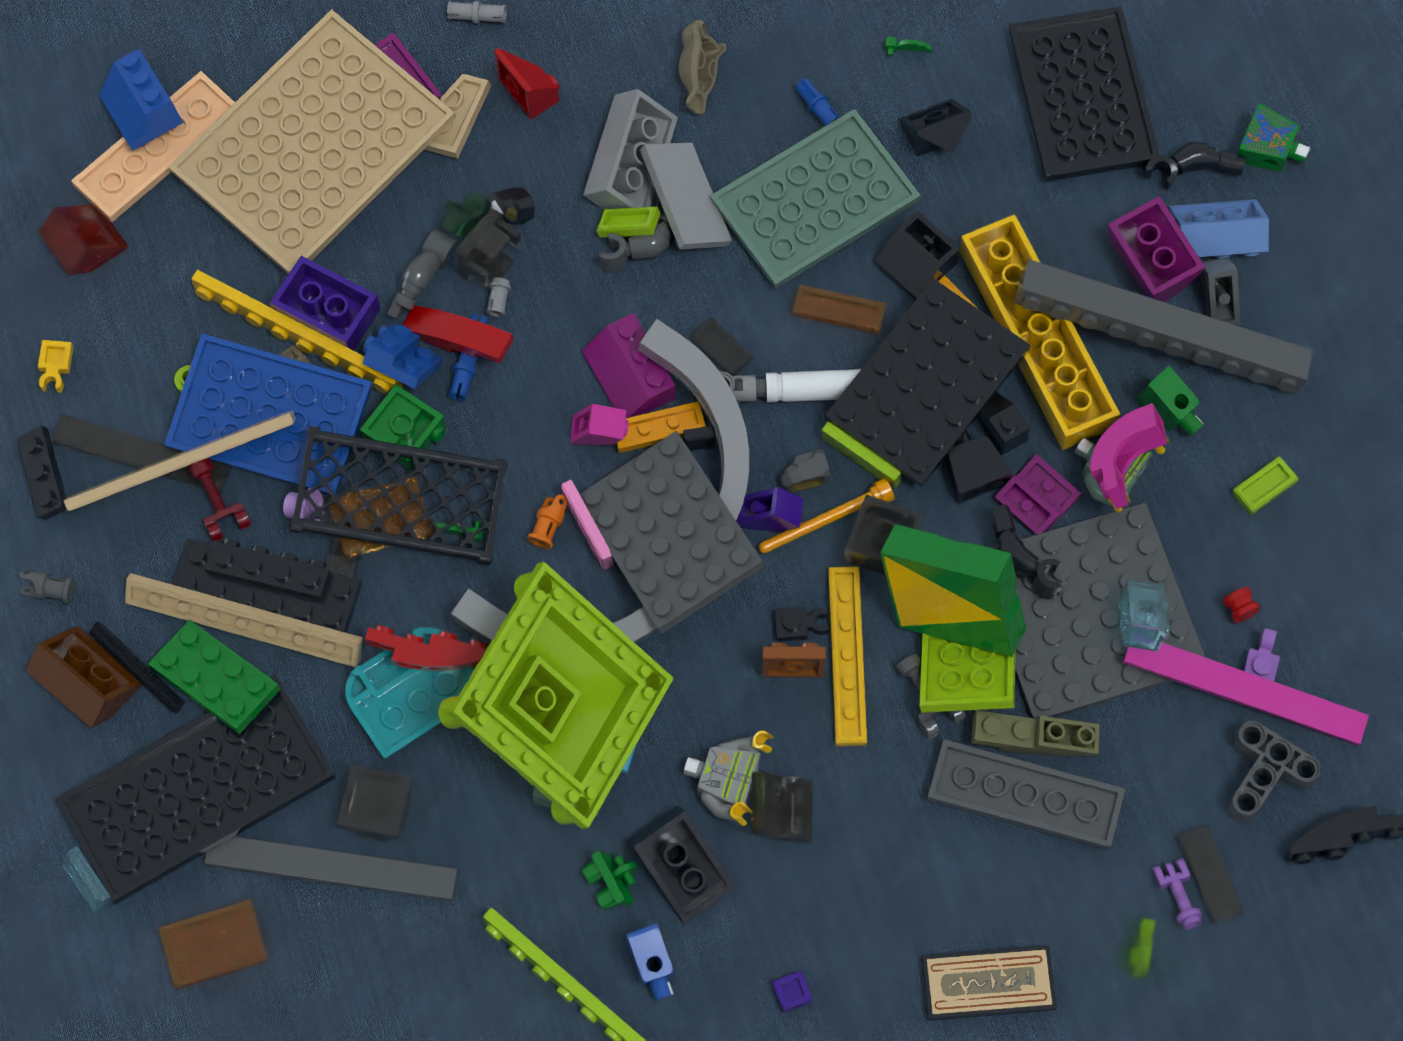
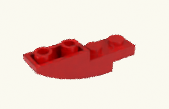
(441, 654)

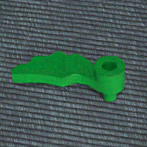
(892, 45)

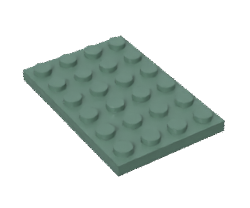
(815, 198)

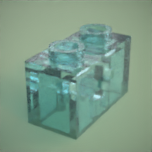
(1143, 615)

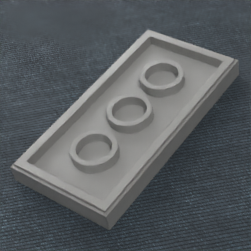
(685, 195)

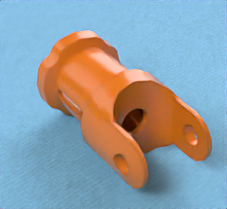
(547, 522)

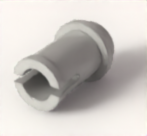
(499, 290)

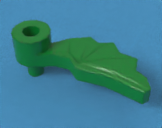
(455, 529)

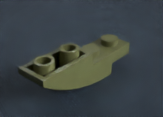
(1035, 736)

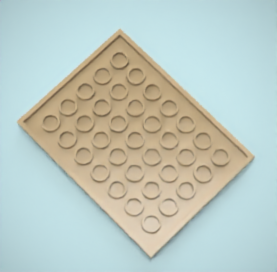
(312, 142)

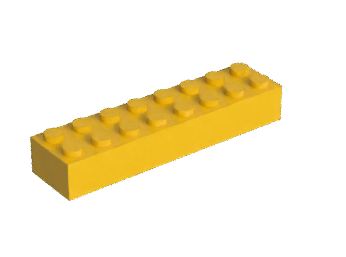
(1057, 362)

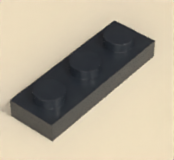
(42, 472)

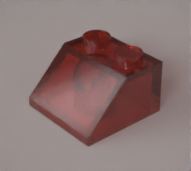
(81, 238)

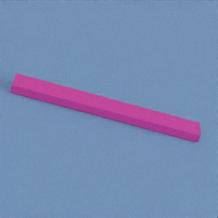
(1251, 691)

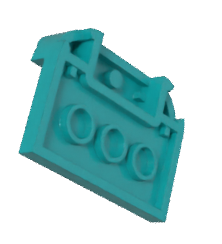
(399, 702)

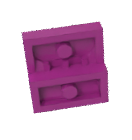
(1038, 495)

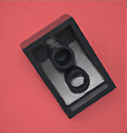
(681, 863)

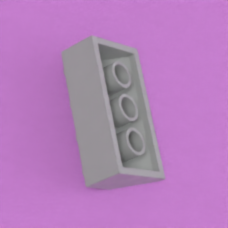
(619, 171)

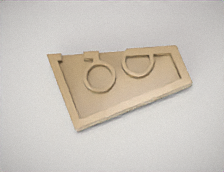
(466, 100)

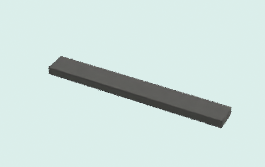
(334, 868)

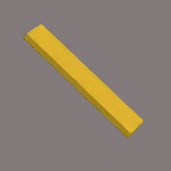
(847, 656)

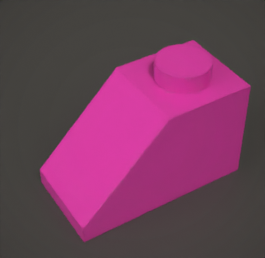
(598, 426)

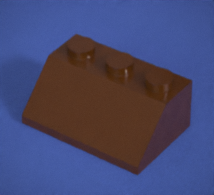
(82, 676)

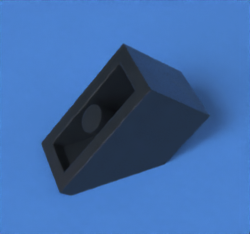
(1004, 424)

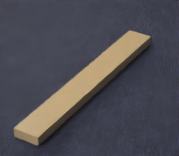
(180, 460)
(243, 620)

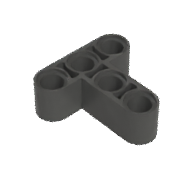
(1268, 768)

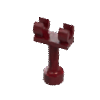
(202, 471)

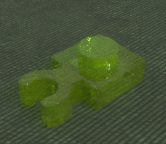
(1141, 954)

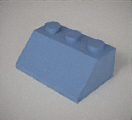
(1224, 227)

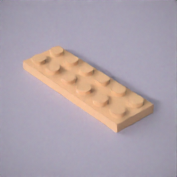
(125, 175)

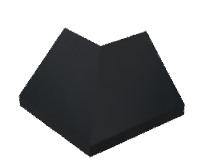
(936, 126)

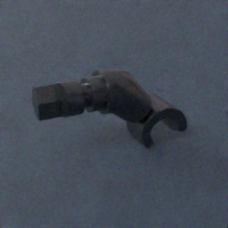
(1194, 156)
(1024, 560)

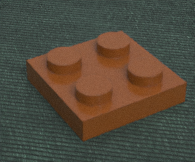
(793, 662)

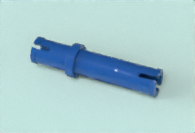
(464, 371)

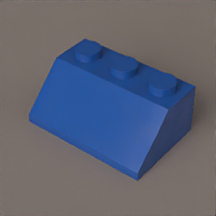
(138, 101)

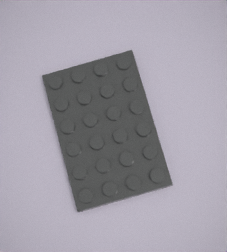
(670, 532)

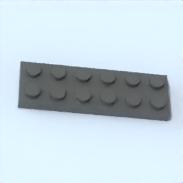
(1026, 794)

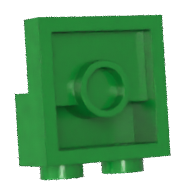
(406, 422)

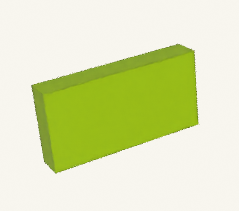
(629, 221)
(1265, 485)

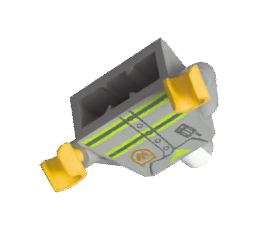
(727, 775)

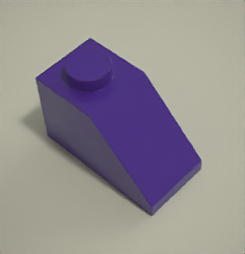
(771, 511)

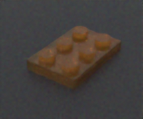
(381, 507)
(213, 944)

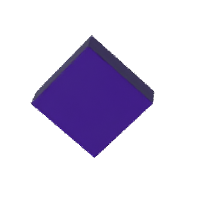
(792, 991)

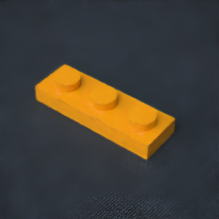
(655, 426)

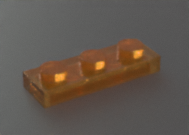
(839, 309)

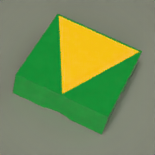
(953, 590)

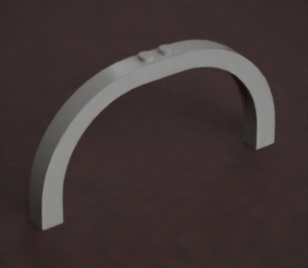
(712, 391)

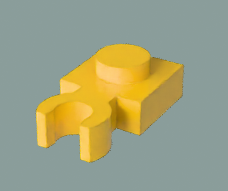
(53, 360)

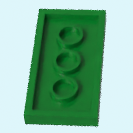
(214, 676)

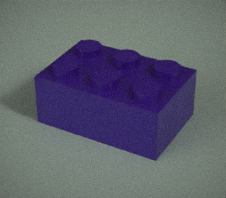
(326, 303)

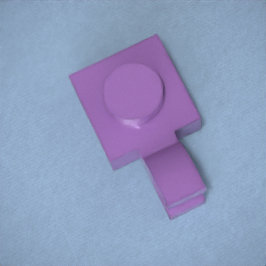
(1261, 661)

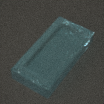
(86, 881)

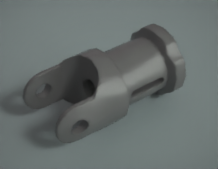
(47, 586)

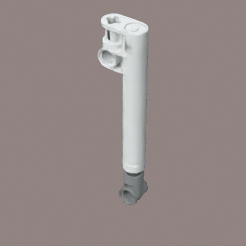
(791, 385)

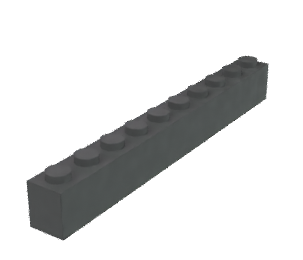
(1163, 326)

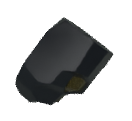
(513, 204)

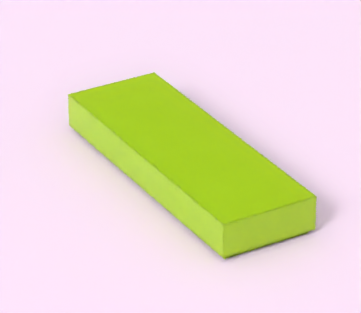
(861, 454)

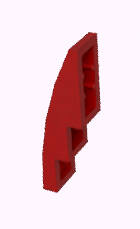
(458, 333)

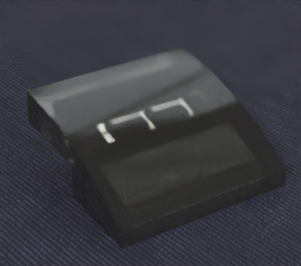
(781, 807)

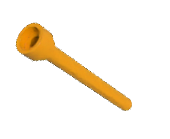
(880, 490)

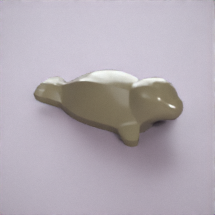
(699, 64)

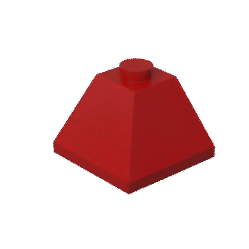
(526, 83)

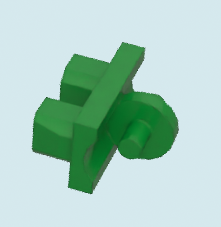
(605, 868)

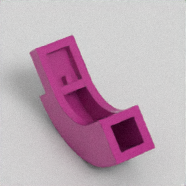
(1122, 444)

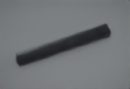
(136, 667)

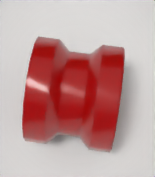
(1241, 604)

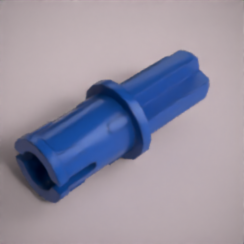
(817, 103)

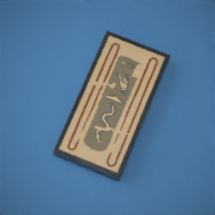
(989, 983)

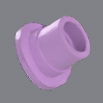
(307, 508)

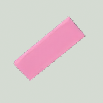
(587, 525)

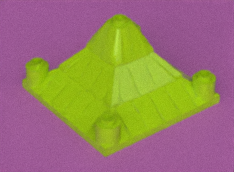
(560, 695)

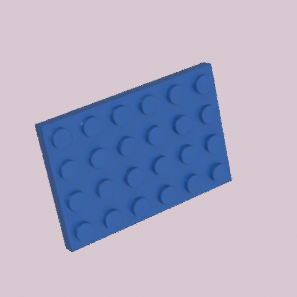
(241, 386)

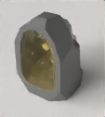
(806, 472)

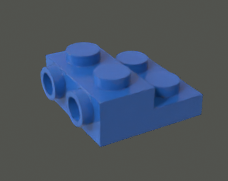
(399, 357)

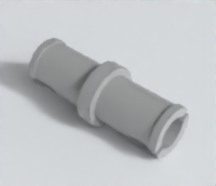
(476, 12)

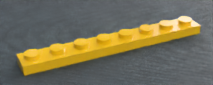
(287, 328)

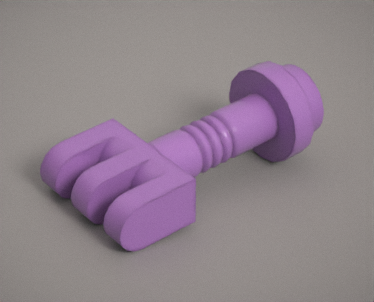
(1189, 916)

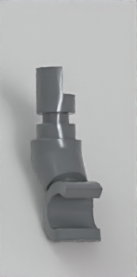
(638, 247)
(422, 270)

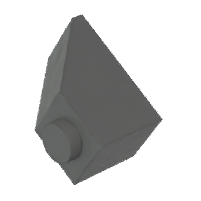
(1221, 290)

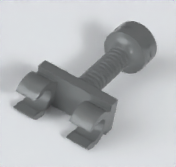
(911, 667)

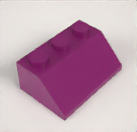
(1155, 250)
(626, 374)

